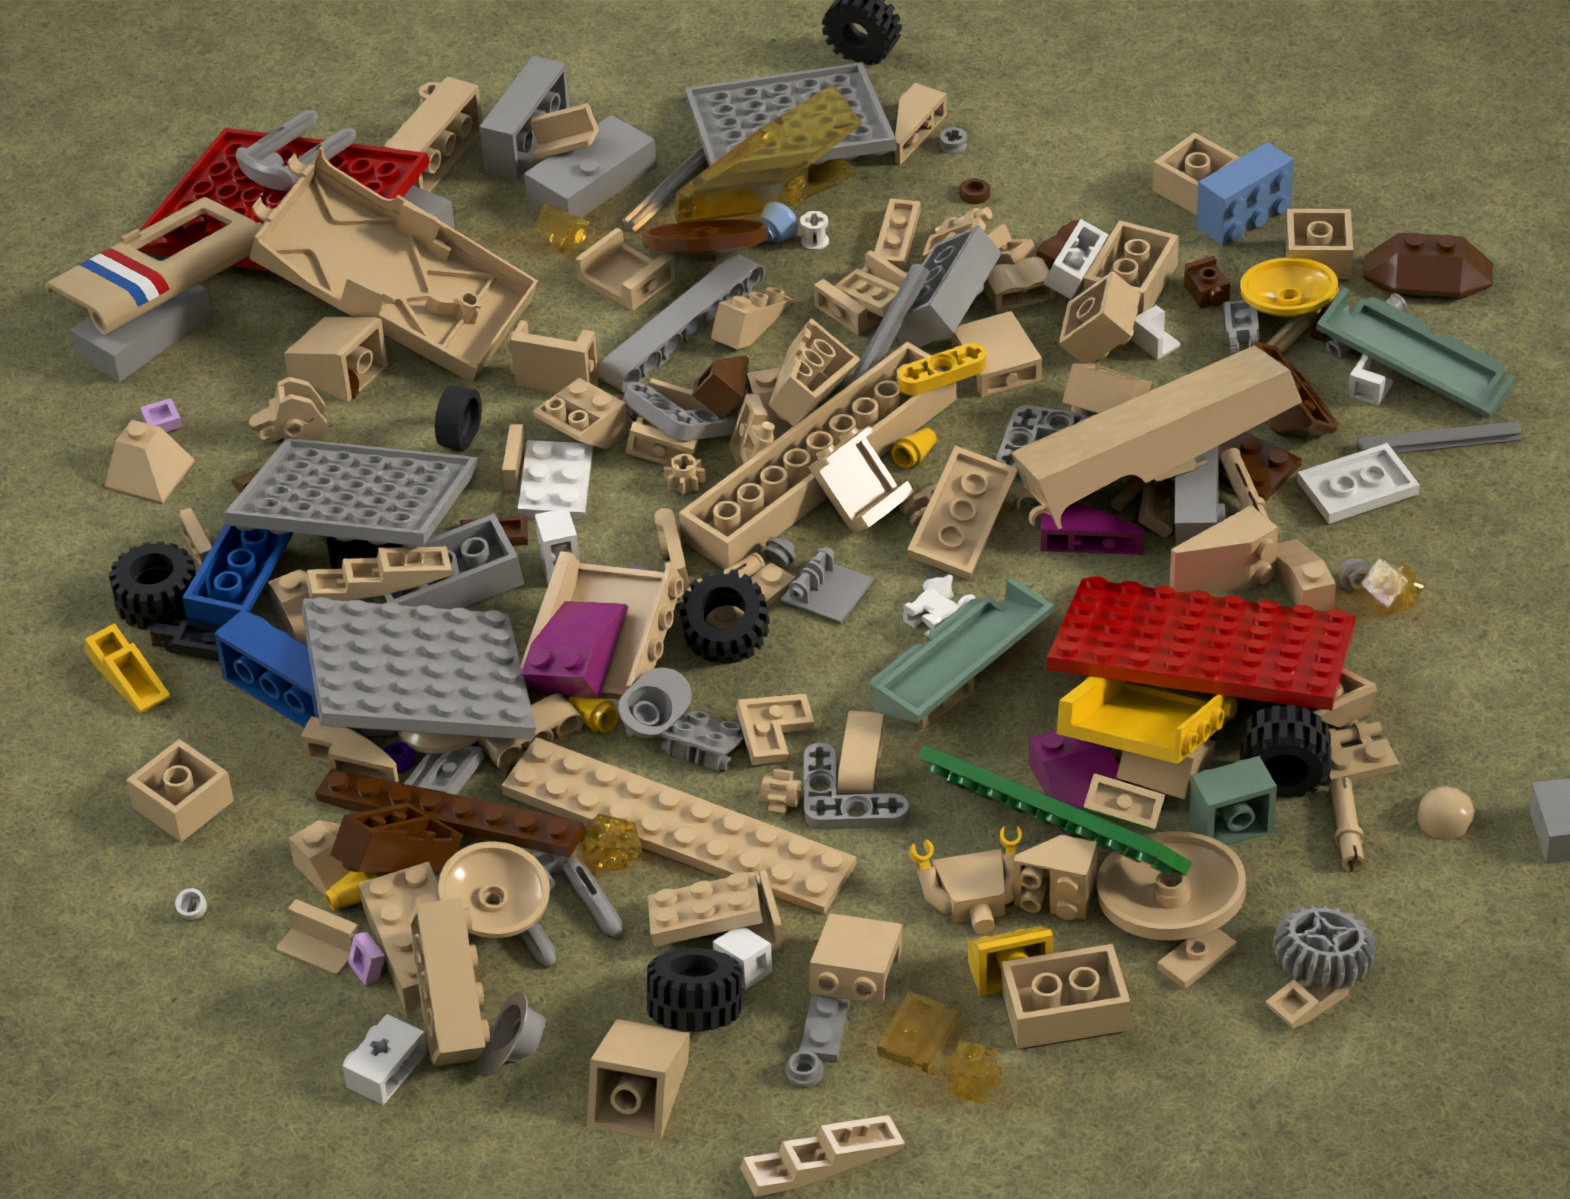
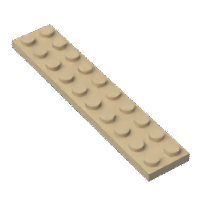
(679, 824)

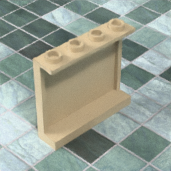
(650, 612)

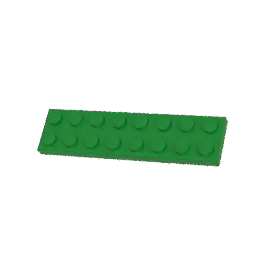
(1049, 810)

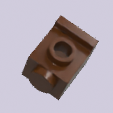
(1206, 282)

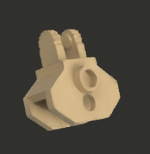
(291, 413)

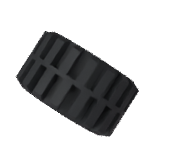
(151, 583)
(717, 592)
(1291, 746)
(694, 989)

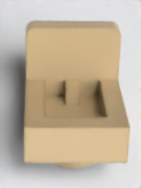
(1012, 249)

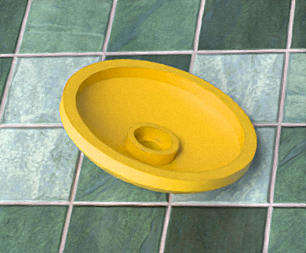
(1289, 286)

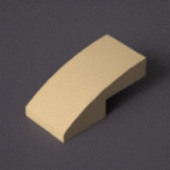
(1298, 1004)

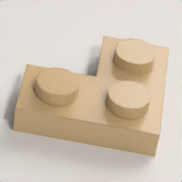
(767, 719)

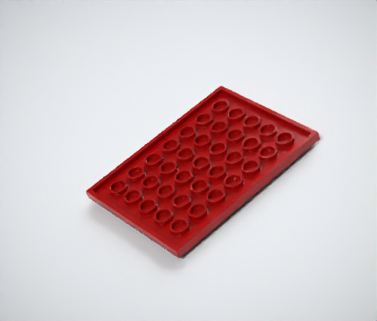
(220, 179)
(1204, 643)

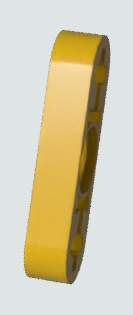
(922, 377)

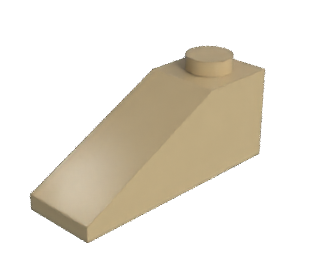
(918, 114)
(1305, 576)

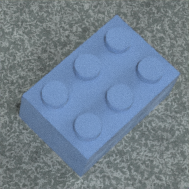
(1245, 193)

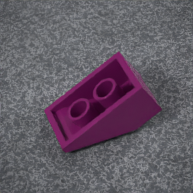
(575, 649)
(1067, 766)

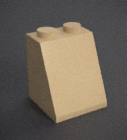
(335, 347)
(636, 1078)

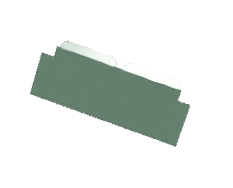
(1413, 351)
(956, 652)

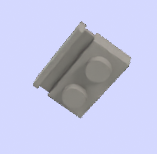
(447, 770)

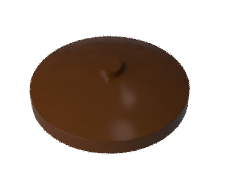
(705, 238)

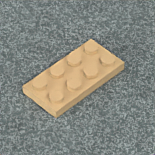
(962, 512)

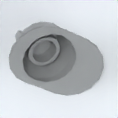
(654, 702)
(513, 1035)

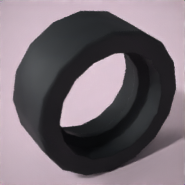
(458, 417)

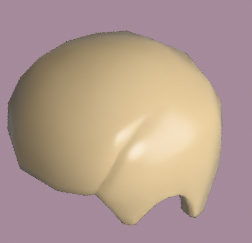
(1445, 812)

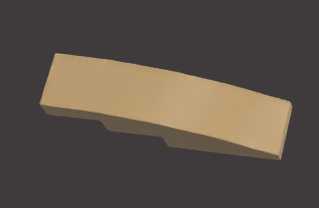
(388, 573)
(815, 1158)

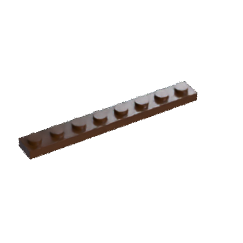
(461, 813)

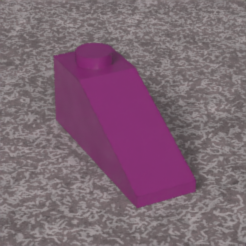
(1090, 532)

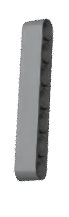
(679, 322)

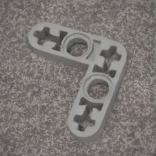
(672, 419)
(1038, 426)
(830, 800)

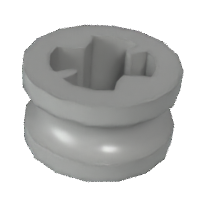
(950, 146)

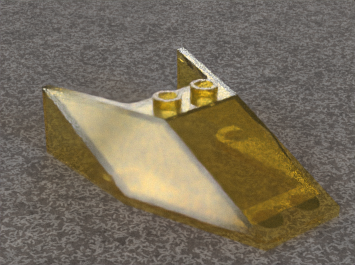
(774, 163)

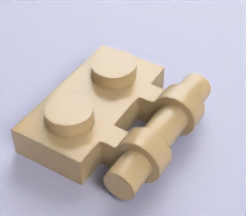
(954, 226)
(751, 430)
(1361, 760)

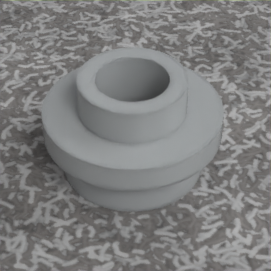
(780, 551)
(1352, 573)
(803, 1060)

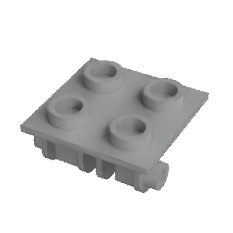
(827, 587)
(702, 736)

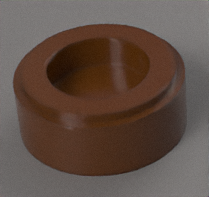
(974, 191)

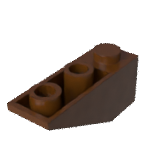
(723, 385)

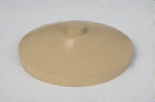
(1173, 905)

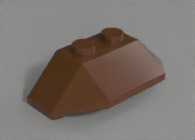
(1428, 266)
(1306, 418)

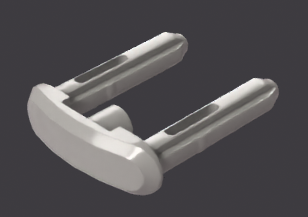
(267, 167)
(596, 903)

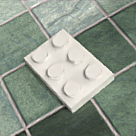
(555, 478)
(1358, 483)

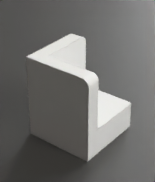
(1150, 333)
(1368, 385)
(750, 951)

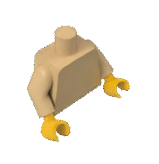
(969, 885)

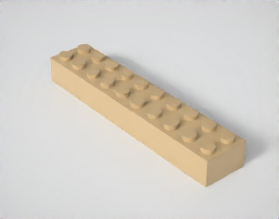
(777, 485)

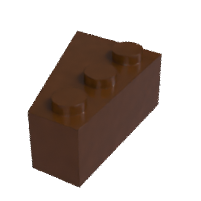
(393, 840)

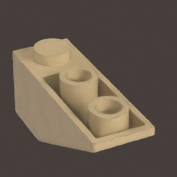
(748, 316)

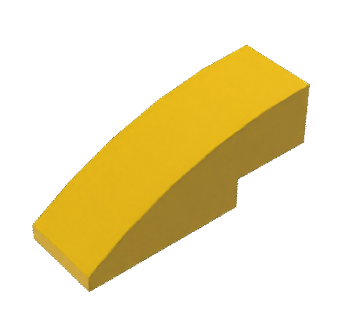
(125, 668)

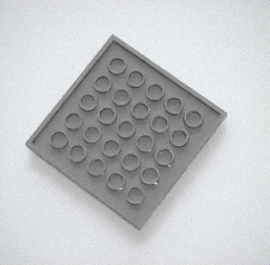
(736, 109)
(352, 492)
(416, 669)

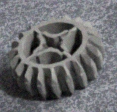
(1324, 946)

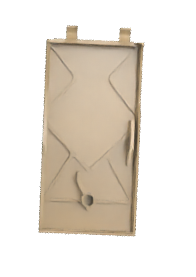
(392, 264)
(1155, 432)

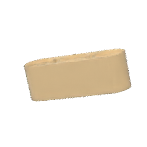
(553, 720)
(860, 752)

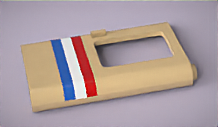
(128, 283)

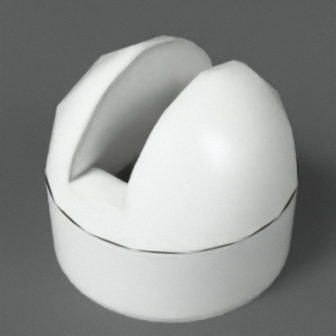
(185, 902)

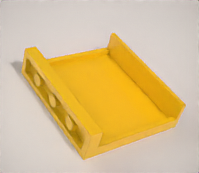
(1141, 718)

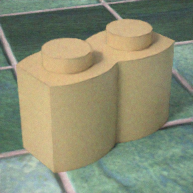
(1018, 284)

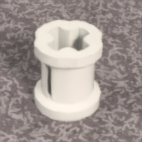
(809, 230)

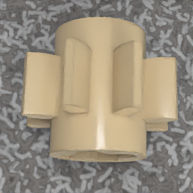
(684, 473)
(780, 791)

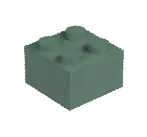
(1233, 802)

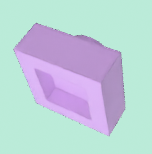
(162, 415)
(366, 958)

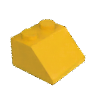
(989, 951)

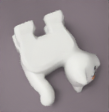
(933, 604)

